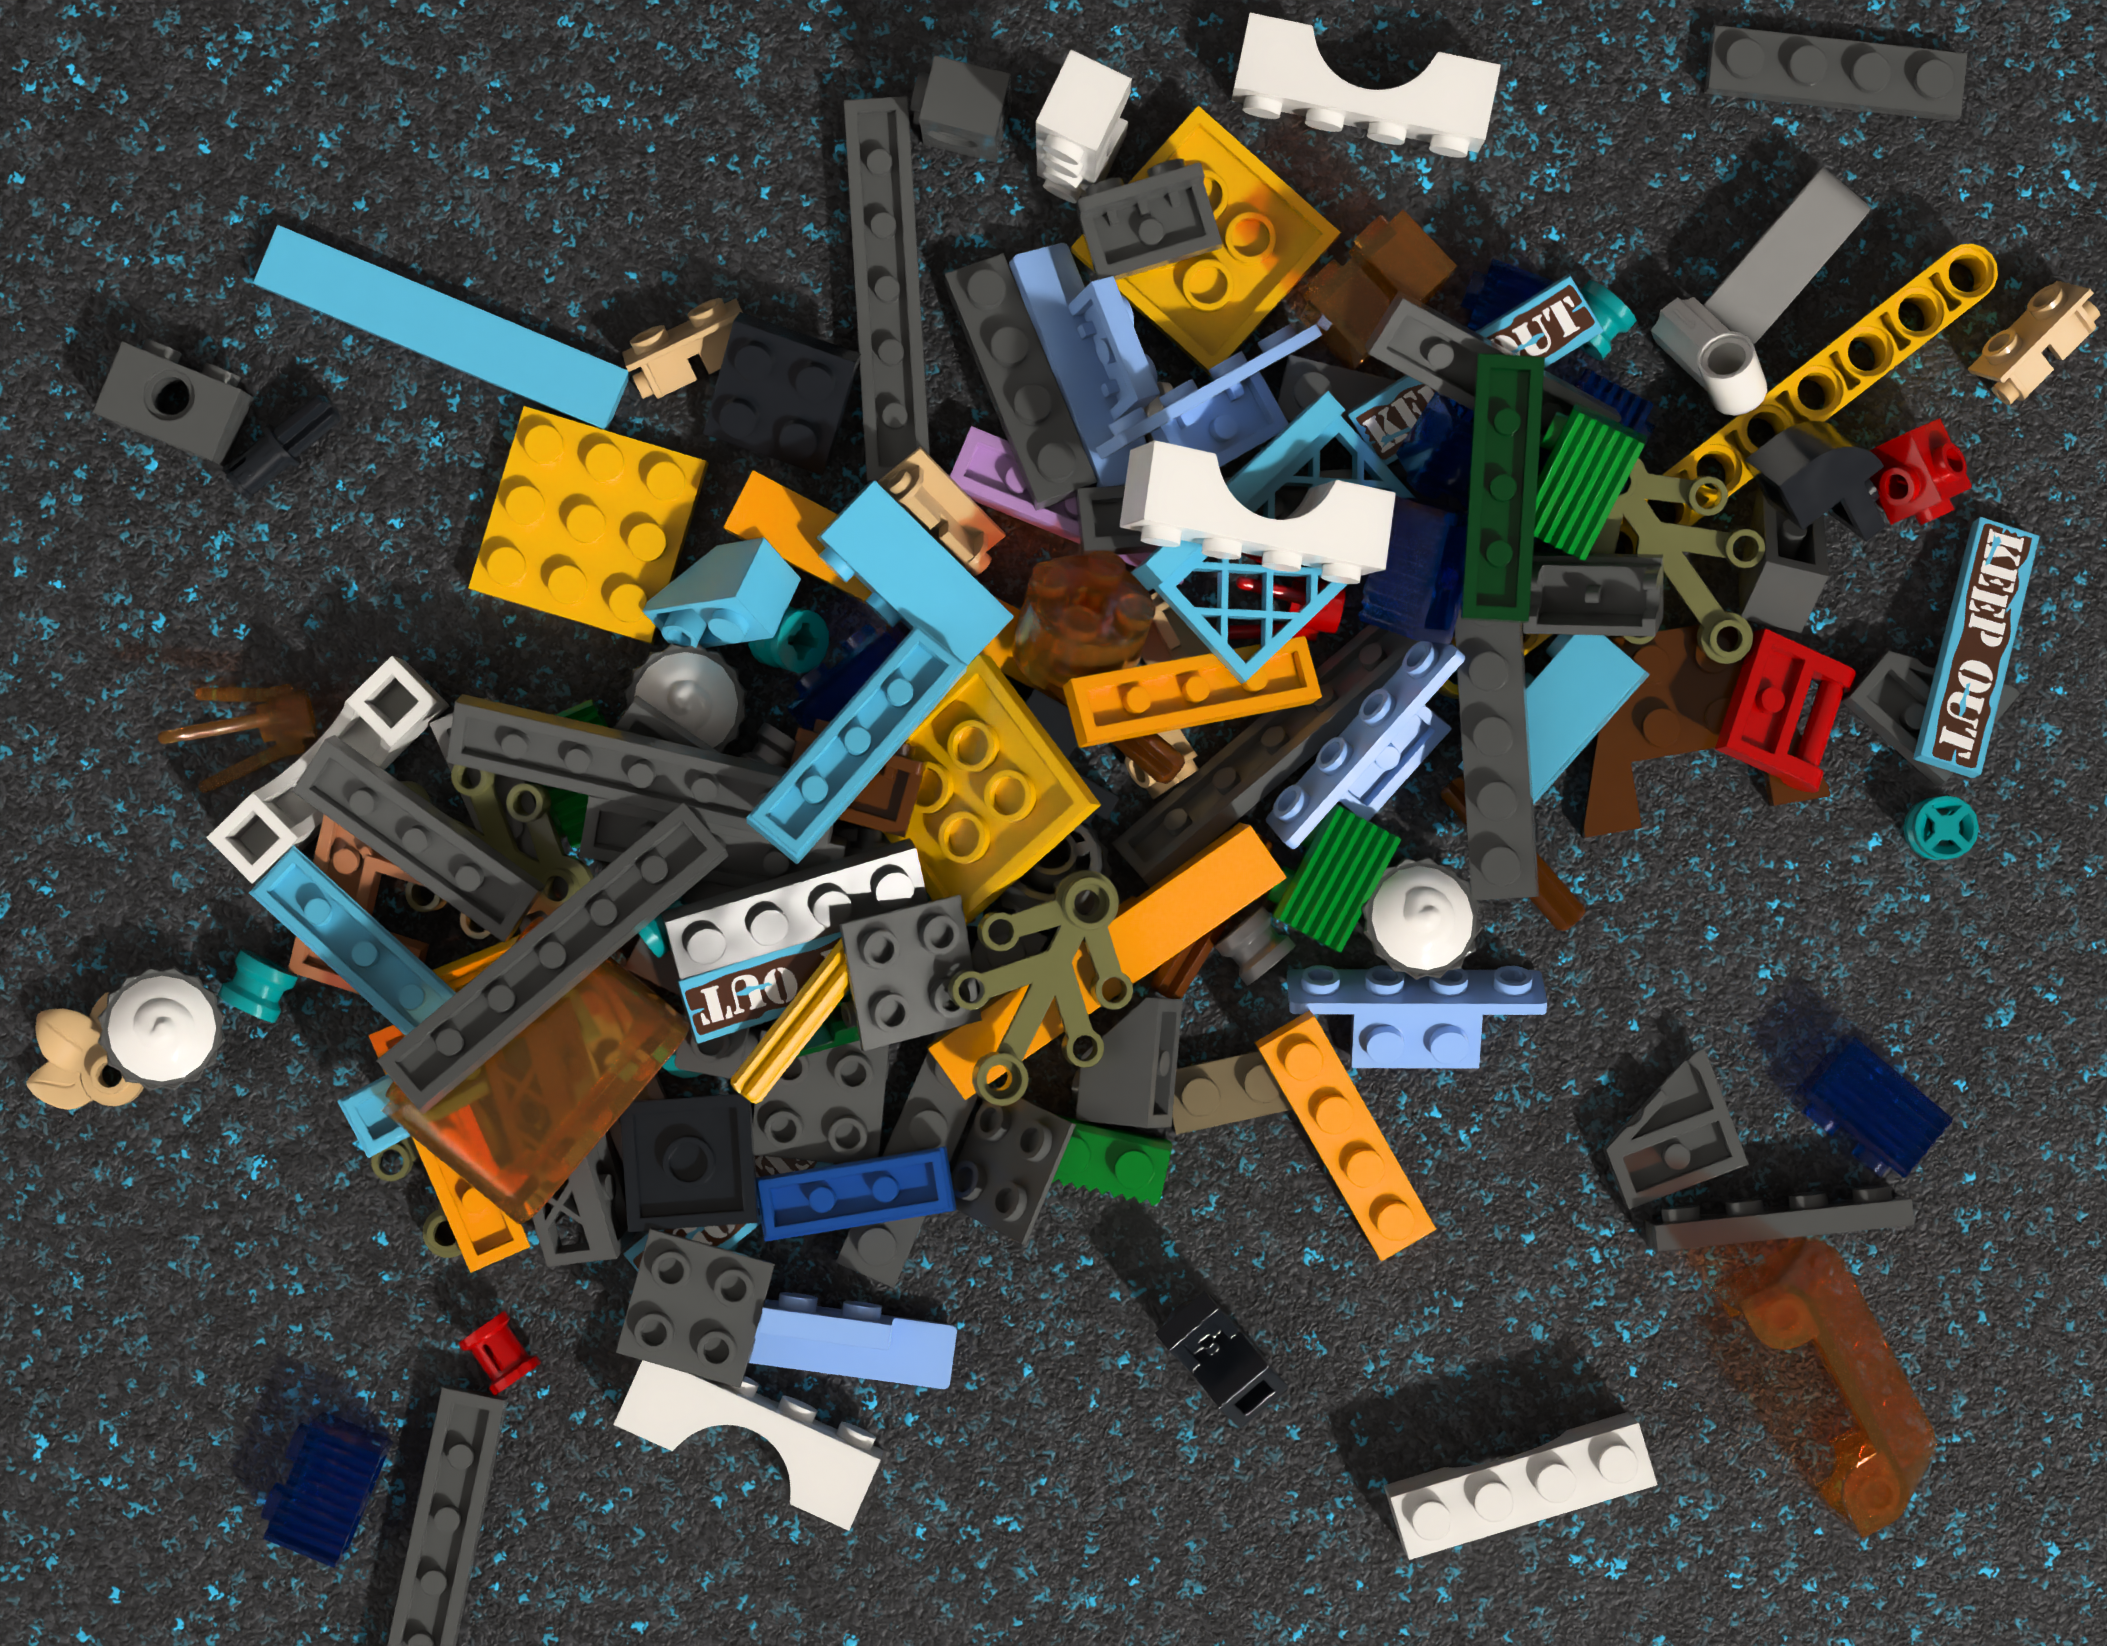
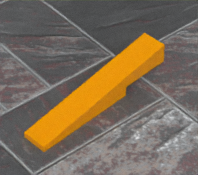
(792, 527)
(1144, 936)

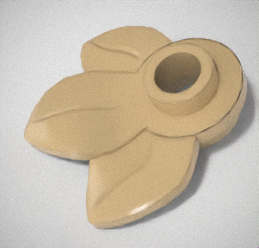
(75, 1061)

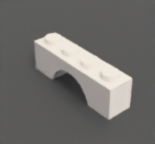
(1287, 74)
(1081, 126)
(1182, 496)
(375, 721)
(824, 1464)
(1500, 1495)

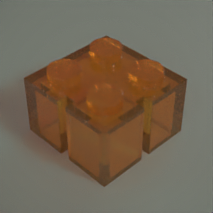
(1354, 297)

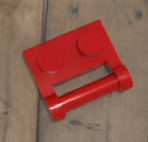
(1770, 703)

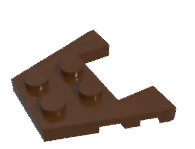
(1668, 715)

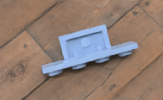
(1089, 349)
(1225, 414)
(1375, 749)
(1413, 1020)
(853, 1342)

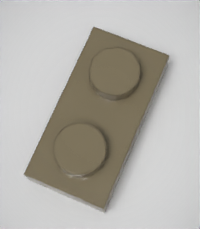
(1225, 1092)

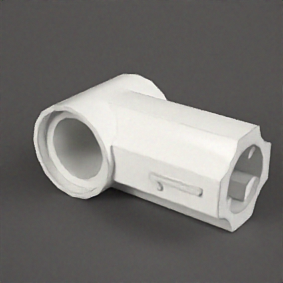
(1713, 355)

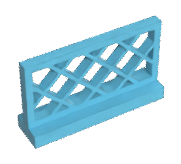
(1254, 487)

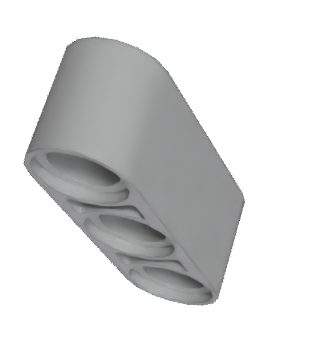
(1787, 256)

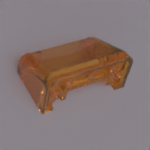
(549, 1091)
(1812, 1296)

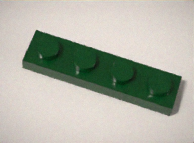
(1502, 488)

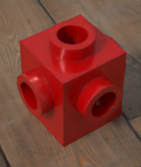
(1920, 474)

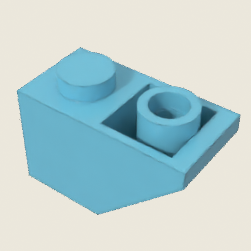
(726, 597)

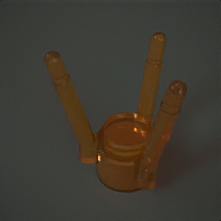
(284, 718)

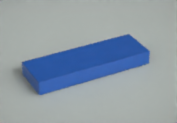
(855, 1194)

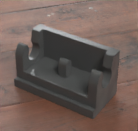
(1596, 595)

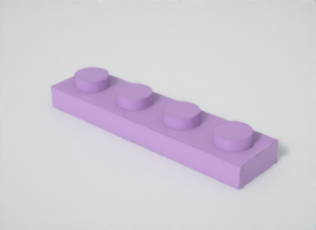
(992, 478)

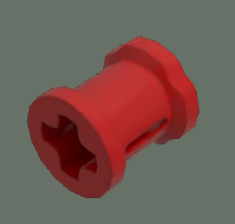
(499, 1352)

